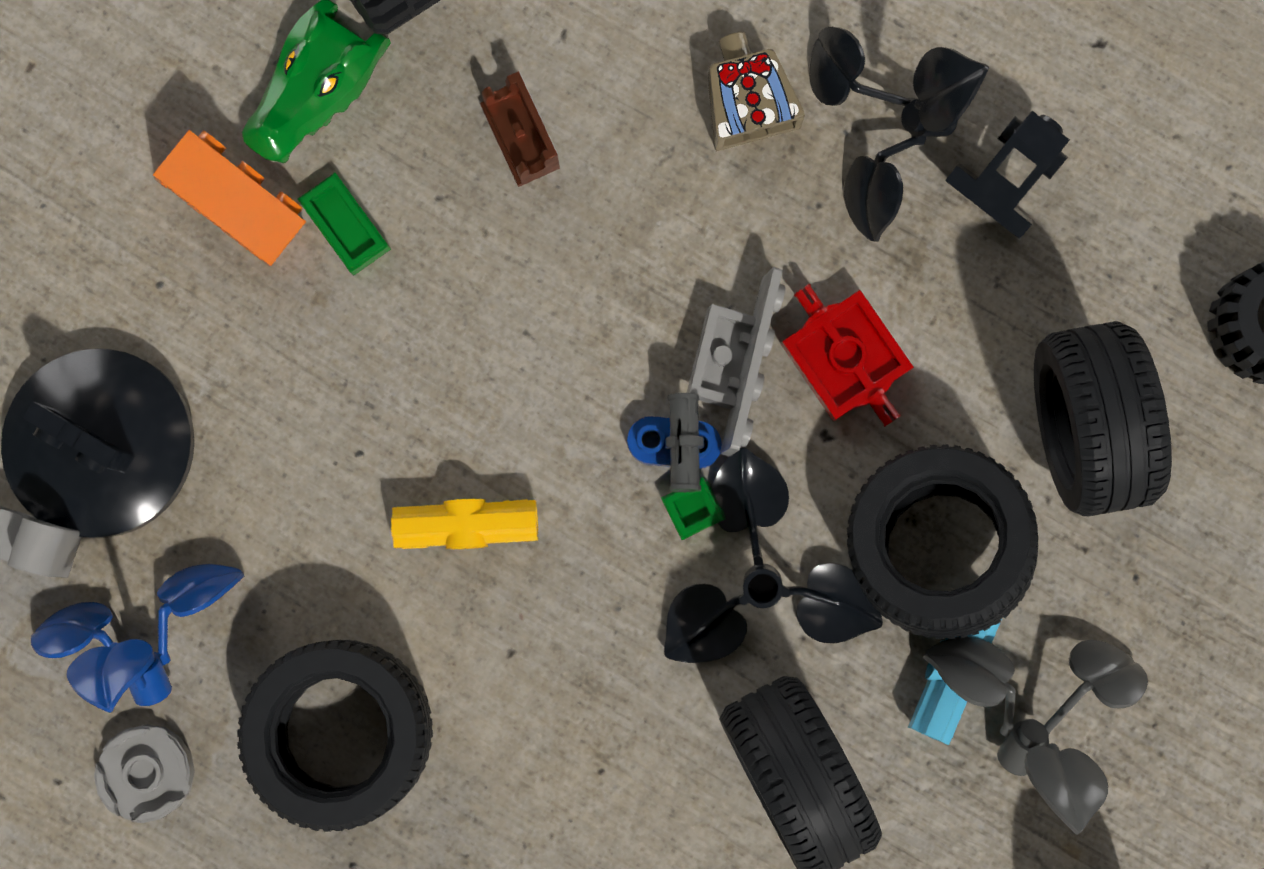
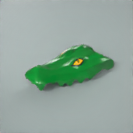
(315, 77)

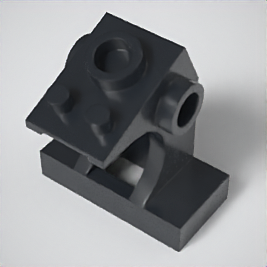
(1037, 139)

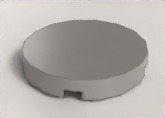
(144, 773)

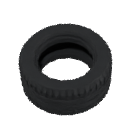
(1102, 418)
(943, 473)
(265, 740)
(801, 775)

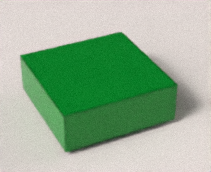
(693, 510)

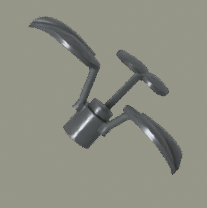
(1063, 778)

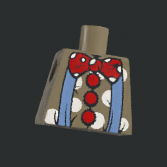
(750, 95)

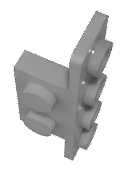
(731, 358)

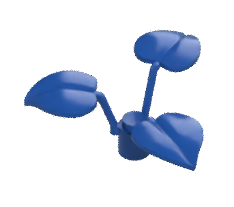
(109, 670)

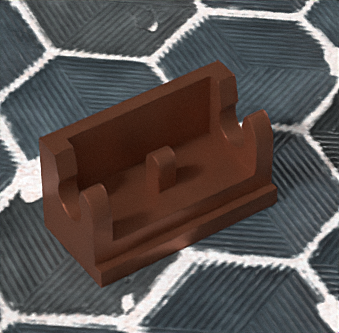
(519, 130)

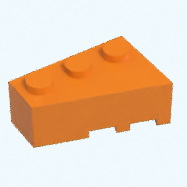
(230, 196)

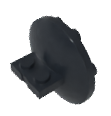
(97, 443)

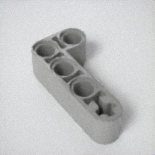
(36, 544)

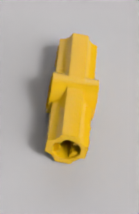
(464, 524)

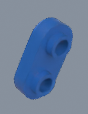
(660, 455)

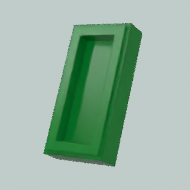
(344, 224)

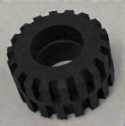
(1238, 324)

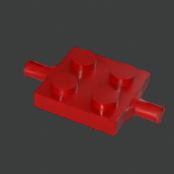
(847, 355)

